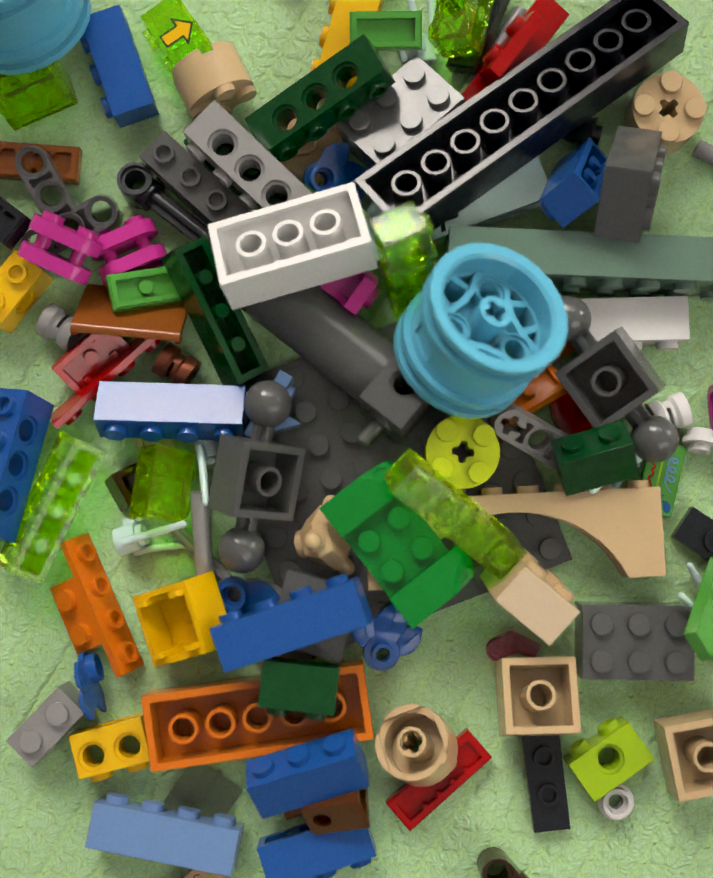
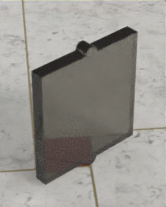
(204, 790)

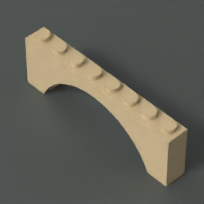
(620, 521)

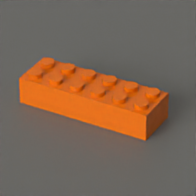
(224, 724)

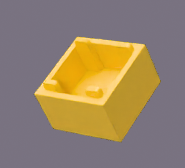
(179, 618)

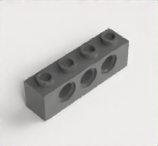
(190, 181)

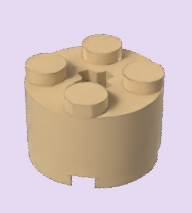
(212, 77)
(673, 97)
(397, 737)

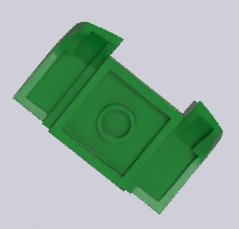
(398, 546)

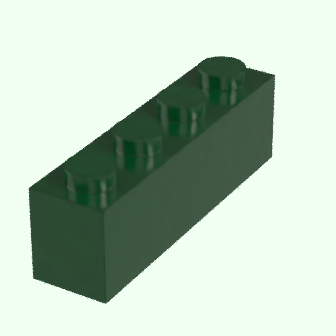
(220, 328)

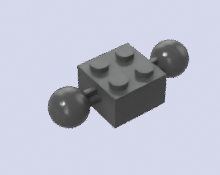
(613, 382)
(255, 477)

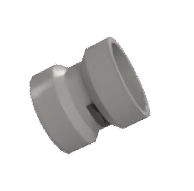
(56, 325)

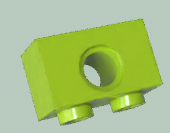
(628, 757)

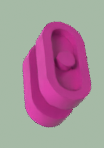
(51, 227)
(135, 233)

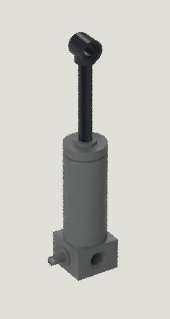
(313, 326)

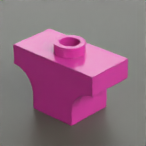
(354, 290)

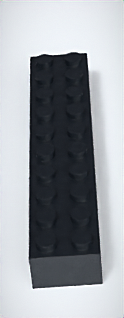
(526, 110)

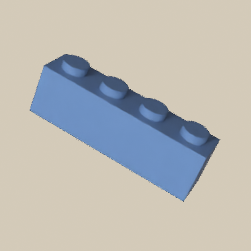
(165, 834)

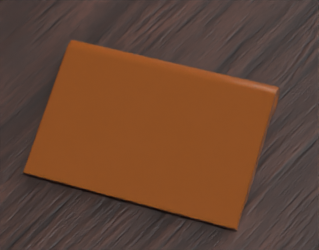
(156, 322)

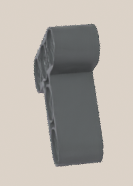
(67, 207)

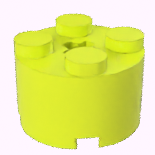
(478, 439)

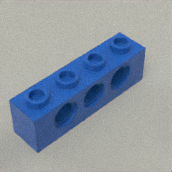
(22, 435)

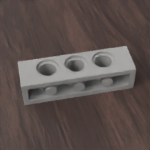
(218, 127)

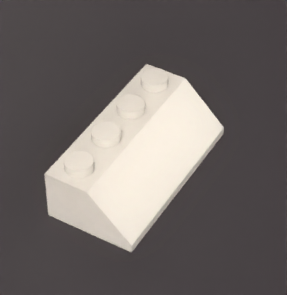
(292, 246)

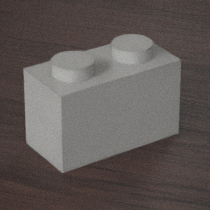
(47, 724)

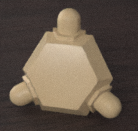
(322, 543)

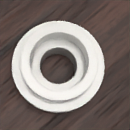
(698, 440)
(621, 810)

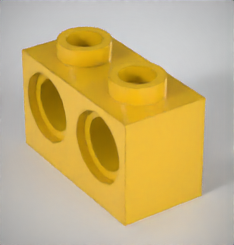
(110, 738)

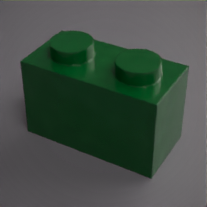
(595, 458)
(298, 687)

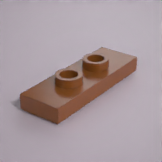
(66, 159)

